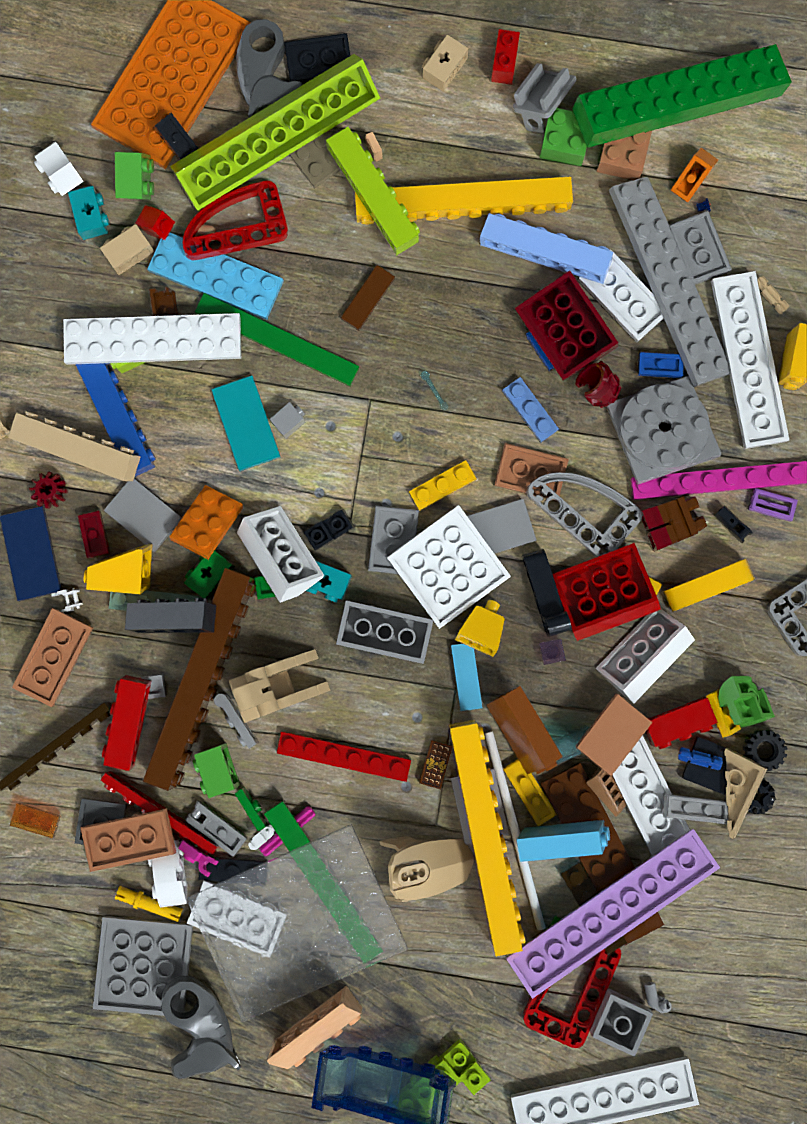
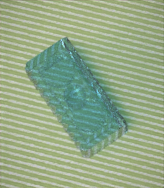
(568, 742)

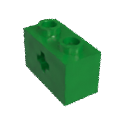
(207, 586)

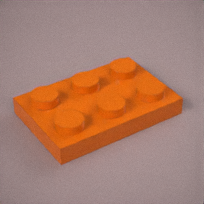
(206, 522)

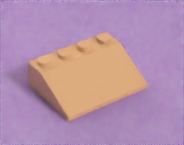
(315, 1029)

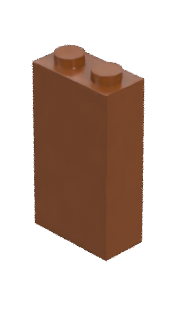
(524, 731)

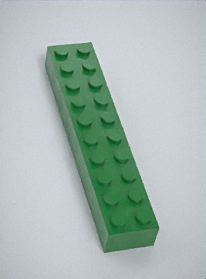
(681, 95)

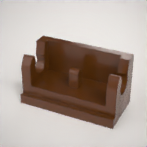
(163, 302)

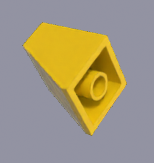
(794, 360)
(122, 573)

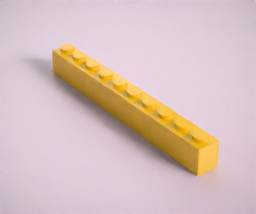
(480, 199)

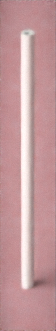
(515, 832)

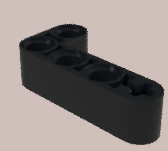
(545, 593)

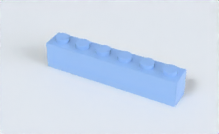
(546, 248)

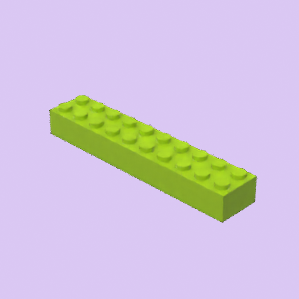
(276, 131)

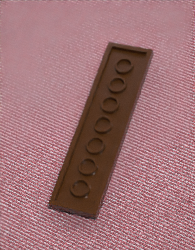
(578, 803)

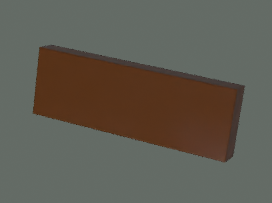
(368, 298)

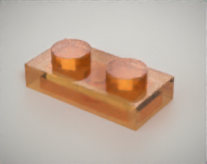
(35, 820)

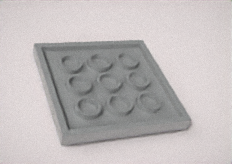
(138, 963)

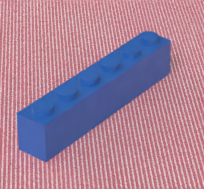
(114, 412)

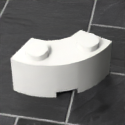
(58, 168)
(169, 879)

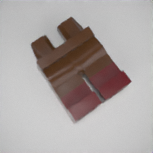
(679, 521)

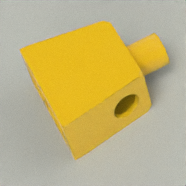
(483, 629)

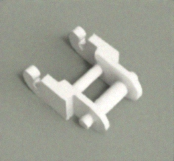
(68, 608)
(261, 837)

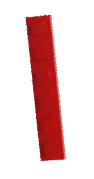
(344, 756)
(134, 796)

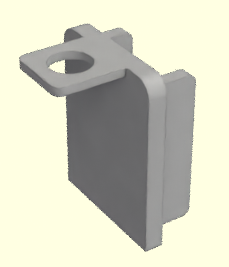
(541, 95)

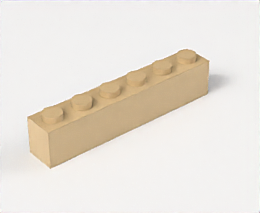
(75, 447)

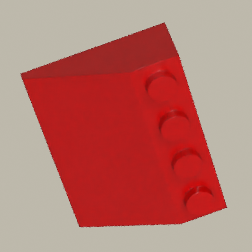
(606, 592)

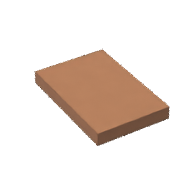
(522, 466)
(613, 734)

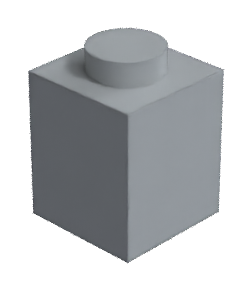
(288, 420)

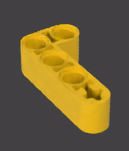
(709, 585)

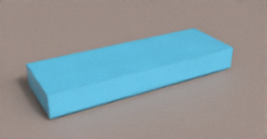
(466, 677)

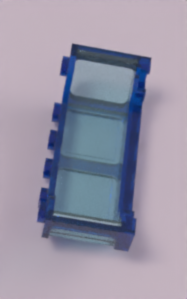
(382, 1086)

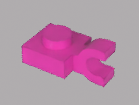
(192, 854)

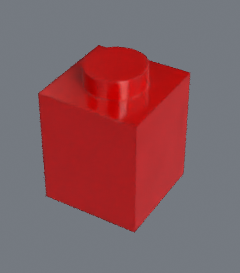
(155, 222)

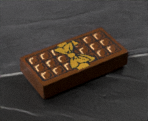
(435, 764)

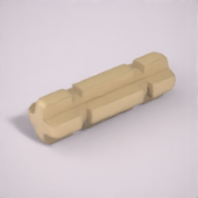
(772, 295)

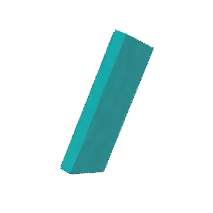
(246, 423)

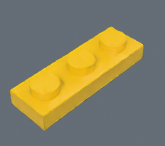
(442, 485)

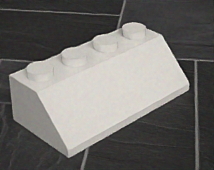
(279, 553)
(645, 654)

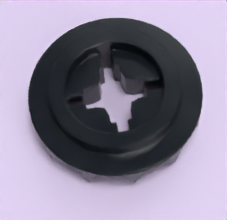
(766, 801)

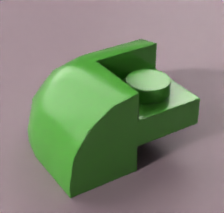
(745, 701)

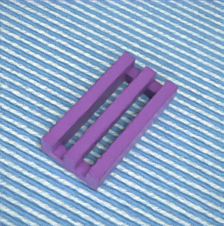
(754, 499)

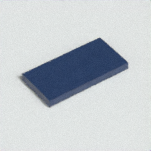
(30, 553)

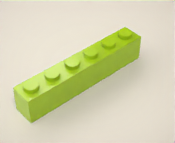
(372, 190)

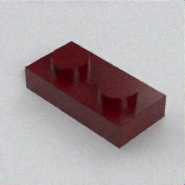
(93, 534)

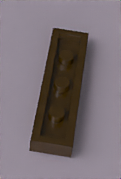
(582, 891)

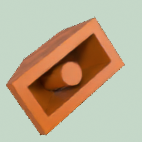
(694, 174)

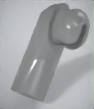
(656, 1001)

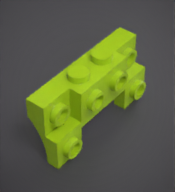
(462, 1066)

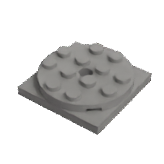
(656, 452)

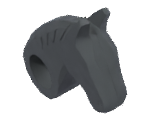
(257, 68)
(207, 1022)

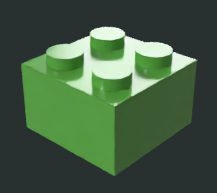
(563, 139)
(133, 175)
(216, 771)

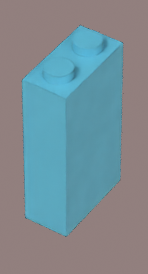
(563, 840)

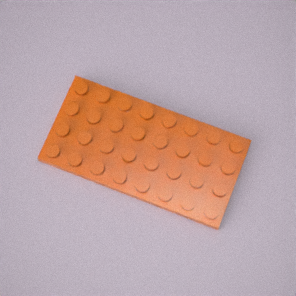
(171, 74)

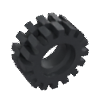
(776, 742)

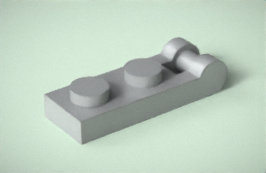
(235, 720)
(216, 828)

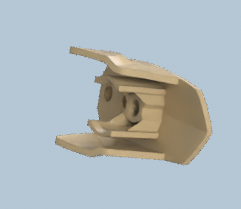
(439, 866)

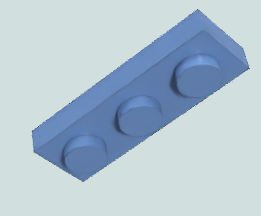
(530, 410)

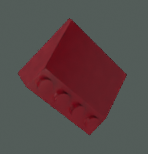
(567, 326)

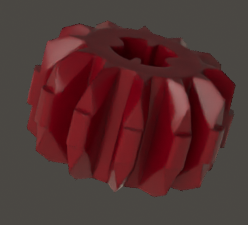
(56, 492)

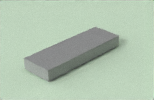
(695, 809)

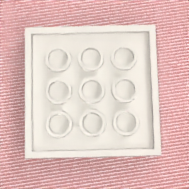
(448, 566)

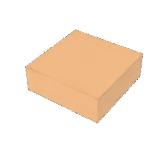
(373, 146)

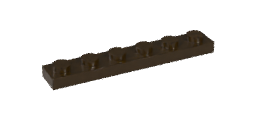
(48, 753)

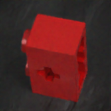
(505, 56)

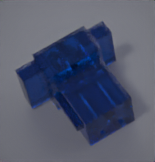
(704, 206)

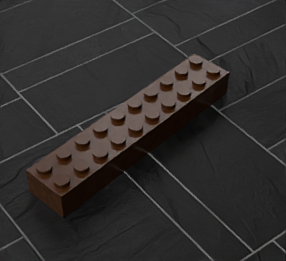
(199, 682)

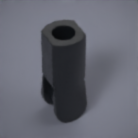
(729, 520)

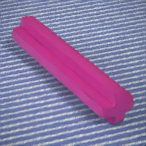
(275, 841)

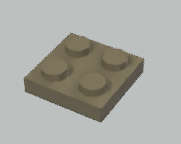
(316, 161)

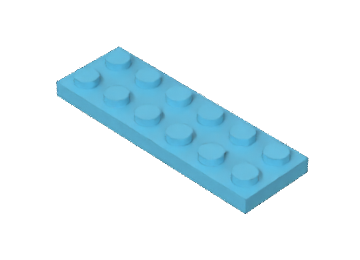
(217, 276)

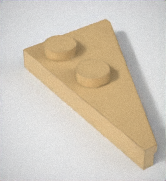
(743, 781)

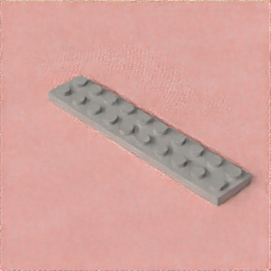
(670, 281)

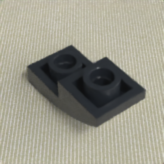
(329, 529)

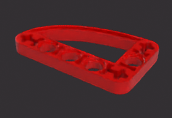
(245, 232)
(583, 1002)

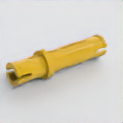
(147, 903)

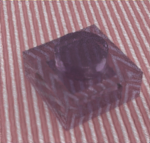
(552, 651)

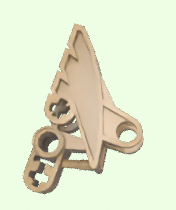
(271, 689)

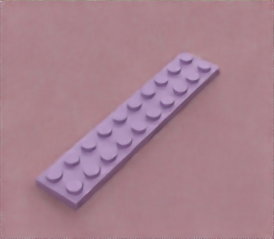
(612, 913)

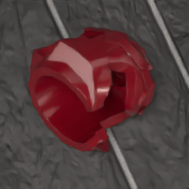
(602, 383)

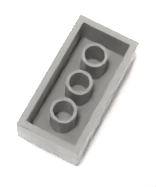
(384, 632)

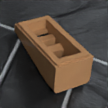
(603, 787)

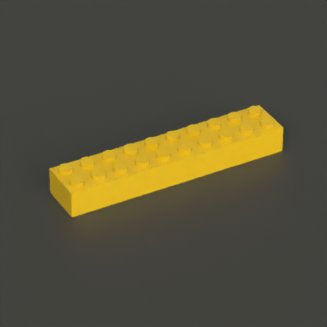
(486, 841)

